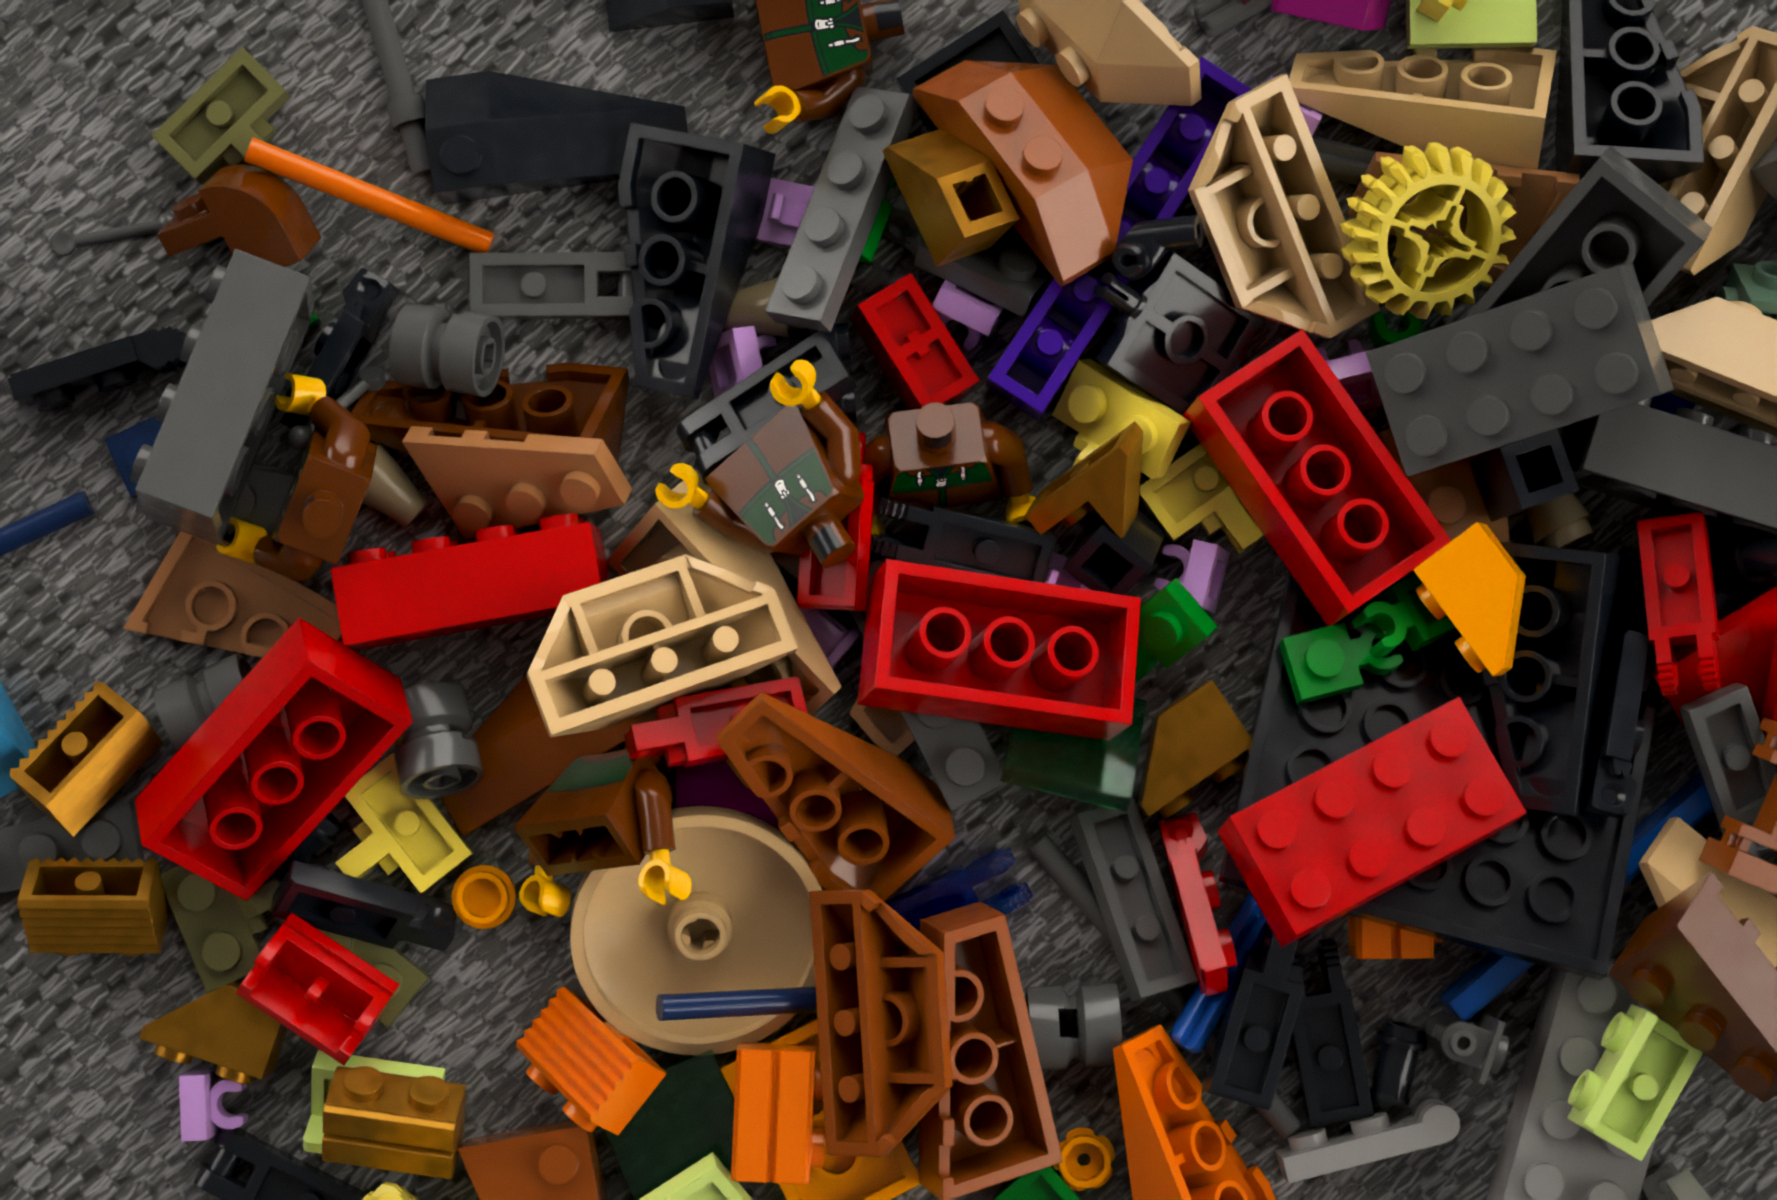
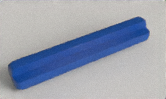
(1202, 1011)

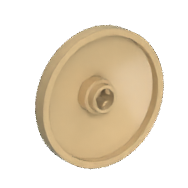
(734, 932)

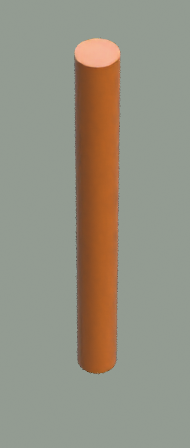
(368, 196)

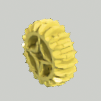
(1415, 279)

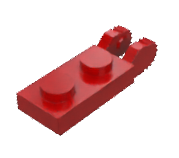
(1679, 595)

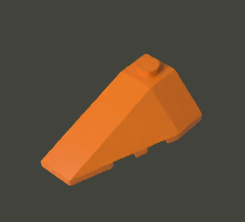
(1170, 1134)

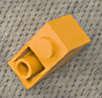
(1480, 593)

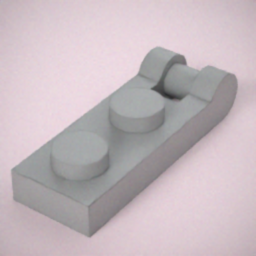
(1369, 1141)

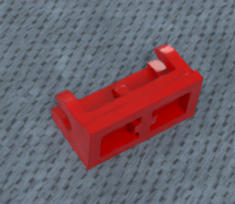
(913, 345)
(317, 988)

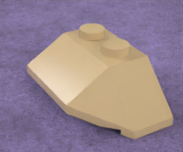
(1113, 50)
(1738, 125)
(1276, 216)
(1723, 359)
(653, 639)

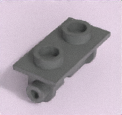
(1473, 1044)

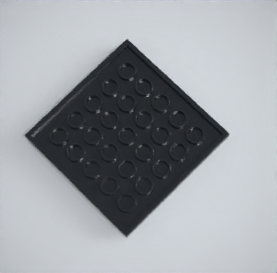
(1530, 892)

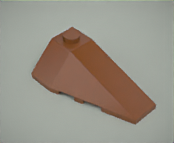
(523, 759)
(842, 801)

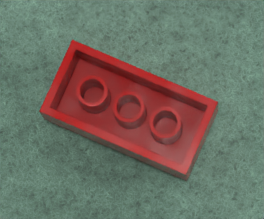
(1315, 477)
(468, 585)
(999, 650)
(272, 760)
(1370, 821)

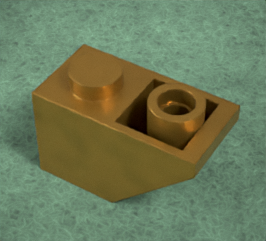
(951, 194)
(1187, 744)
(222, 1032)

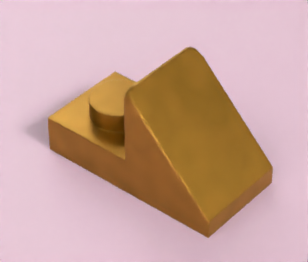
(1101, 480)

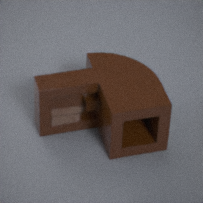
(250, 211)

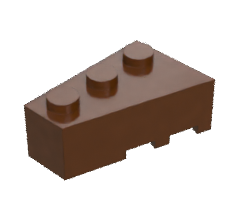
(1708, 983)

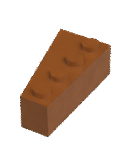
(998, 1110)
(536, 1164)

